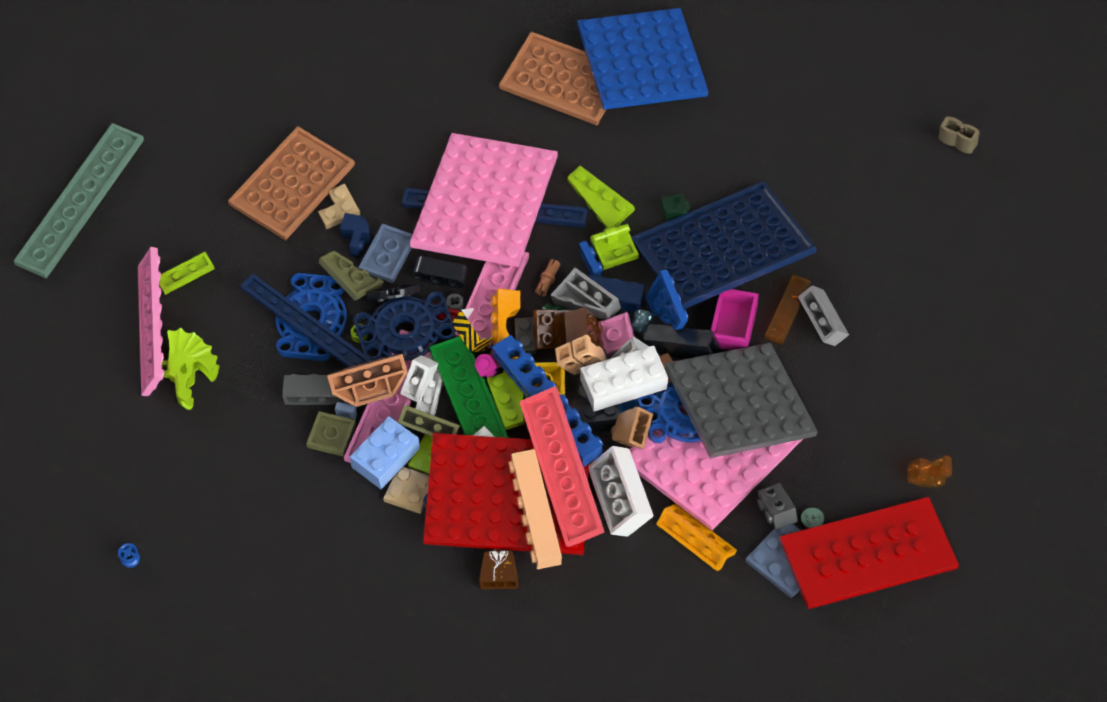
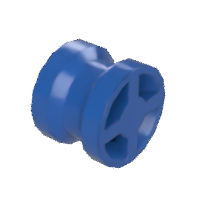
(126, 551)

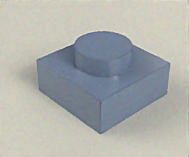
(346, 410)

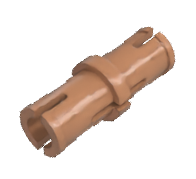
(547, 277)

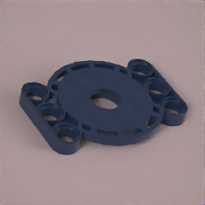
(404, 309)

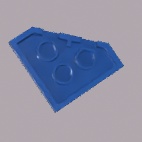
(666, 302)

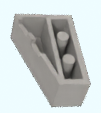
(581, 291)

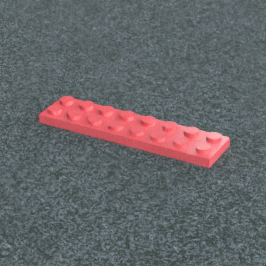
(561, 467)

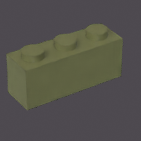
(426, 422)

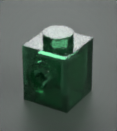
(674, 206)

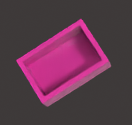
(735, 319)

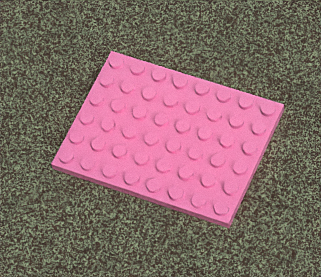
(484, 199)
(705, 485)

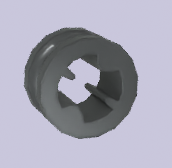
(454, 298)

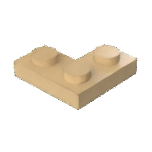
(342, 203)

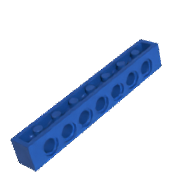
(509, 348)

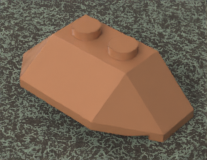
(369, 380)

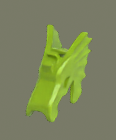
(187, 356)

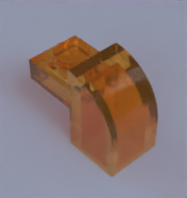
(928, 473)

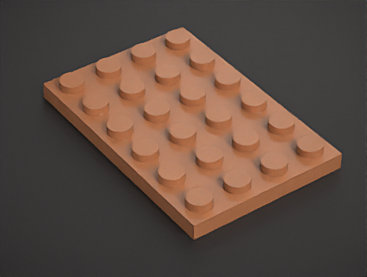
(554, 78)
(291, 183)

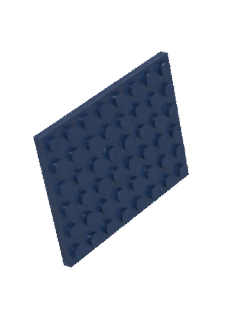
(724, 244)

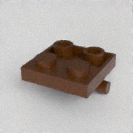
(549, 329)

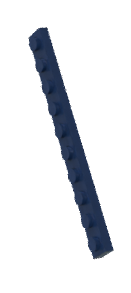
(547, 212)
(303, 322)

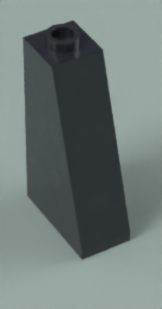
(681, 343)

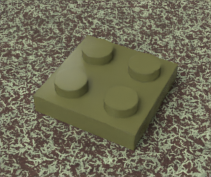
(331, 433)

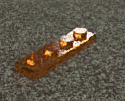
(787, 310)

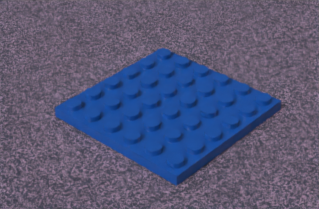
(642, 58)

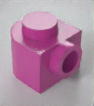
(486, 365)

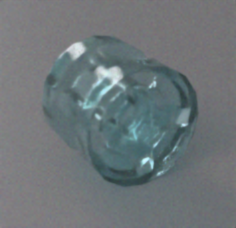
(641, 321)

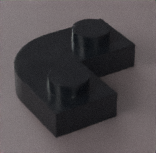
(383, 294)

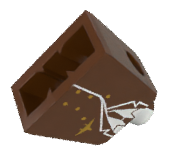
(498, 570)

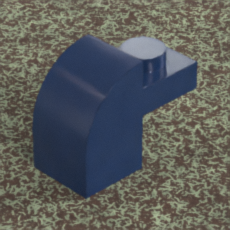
(357, 230)

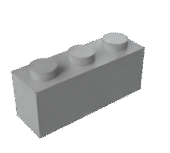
(823, 315)

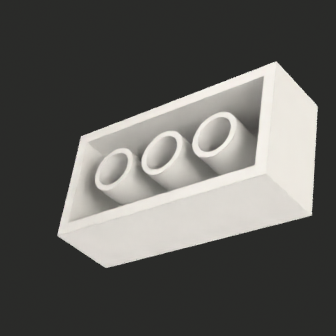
(623, 378)
(620, 491)

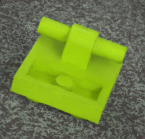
(614, 246)

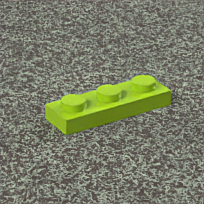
(185, 273)

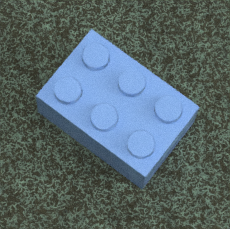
(384, 452)

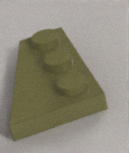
(349, 277)

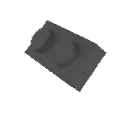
(524, 333)

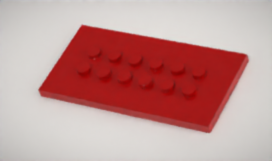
(868, 552)

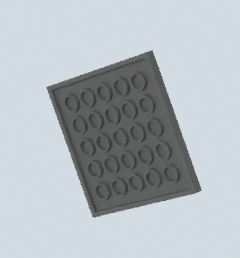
(740, 400)

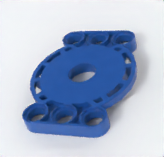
(321, 300)
(667, 409)

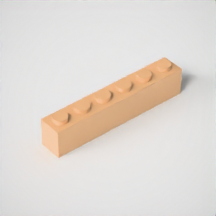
(536, 509)

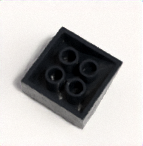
(598, 420)

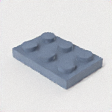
(387, 253)

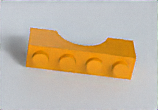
(505, 305)

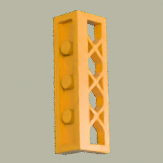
(695, 536)

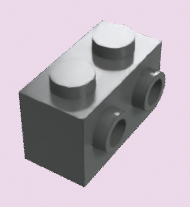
(777, 506)

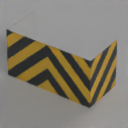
(468, 333)

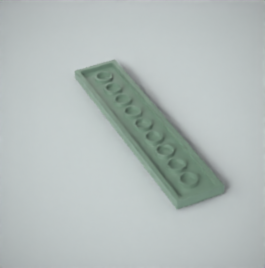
(78, 200)

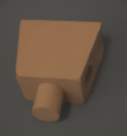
(632, 427)

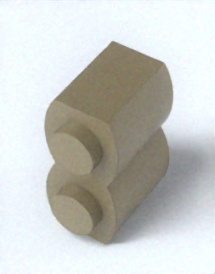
(960, 135)

